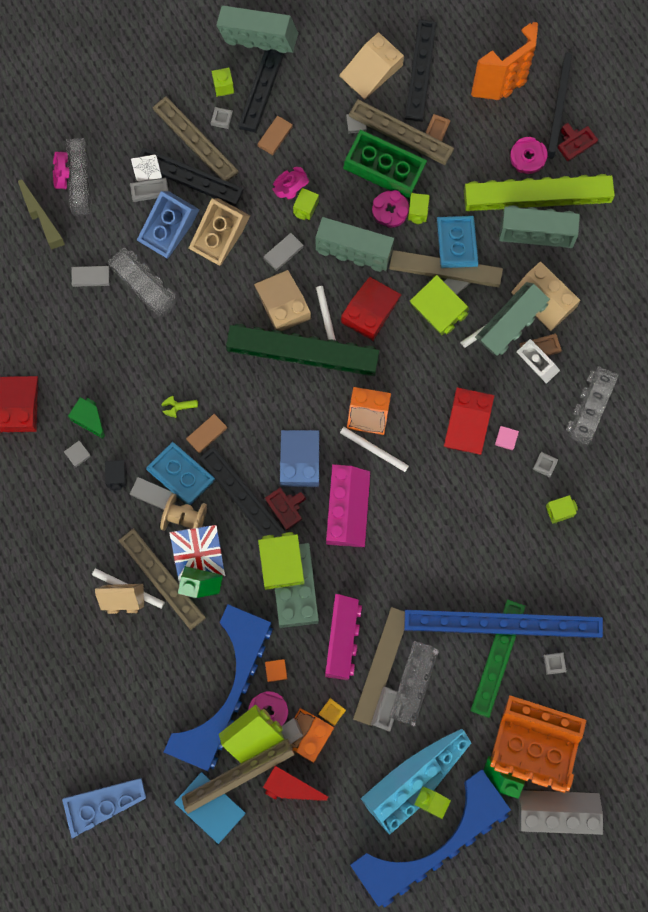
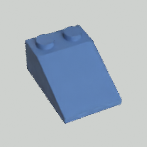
(167, 223)
(299, 458)

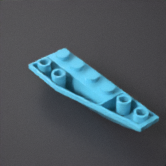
(395, 795)

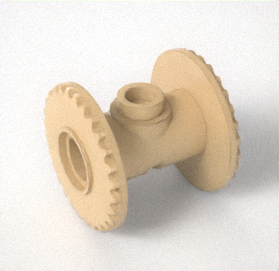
(182, 515)

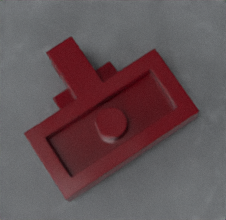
(575, 141)
(286, 507)

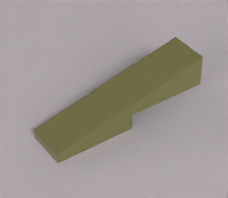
(35, 211)

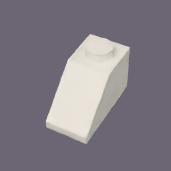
(538, 361)

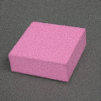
(506, 438)

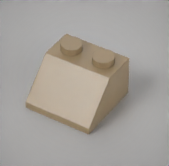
(120, 597)

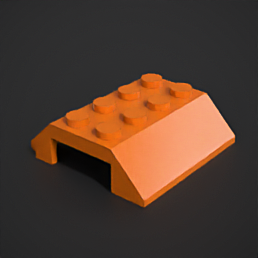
(498, 77)
(537, 744)

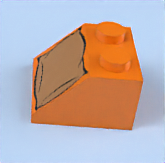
(368, 410)
(314, 737)

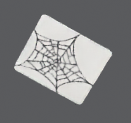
(146, 168)

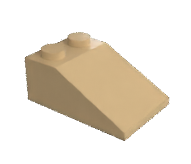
(372, 66)
(218, 231)
(283, 301)

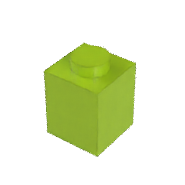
(222, 82)
(305, 204)
(418, 208)
(561, 509)
(432, 802)

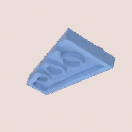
(98, 805)

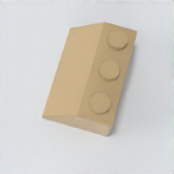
(561, 300)

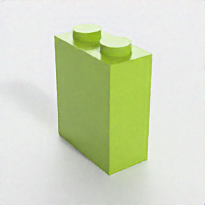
(440, 305)
(281, 561)
(251, 734)

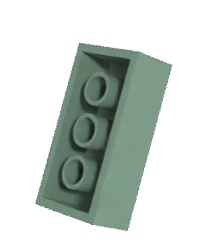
(257, 29)
(539, 226)
(354, 244)
(512, 318)
(298, 603)

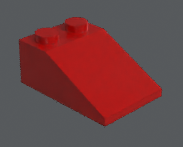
(370, 308)
(18, 404)
(469, 421)
(289, 787)

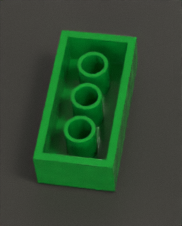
(384, 164)

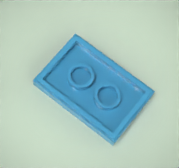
(457, 242)
(180, 474)
(216, 816)

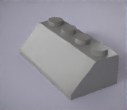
(560, 812)

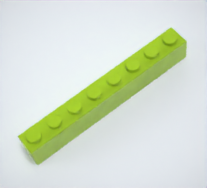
(539, 193)

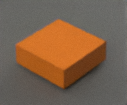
(276, 670)

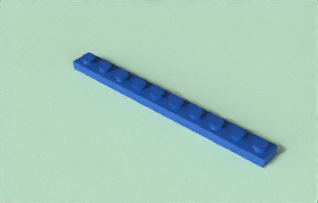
(503, 623)

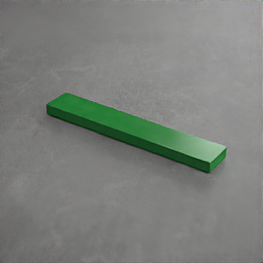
(495, 666)

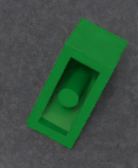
(87, 416)
(199, 583)
(502, 782)

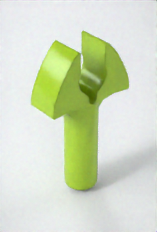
(178, 406)

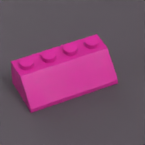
(348, 506)
(342, 637)

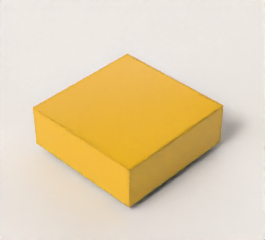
(332, 712)

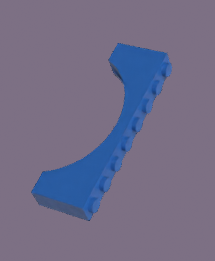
(202, 743)
(481, 809)

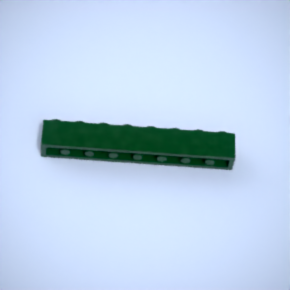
(302, 350)

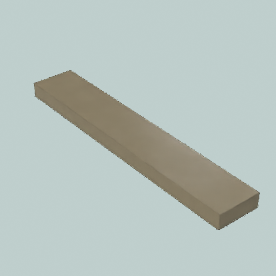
(401, 132)
(195, 139)
(431, 267)
(161, 579)
(380, 666)
(237, 776)

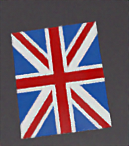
(197, 549)

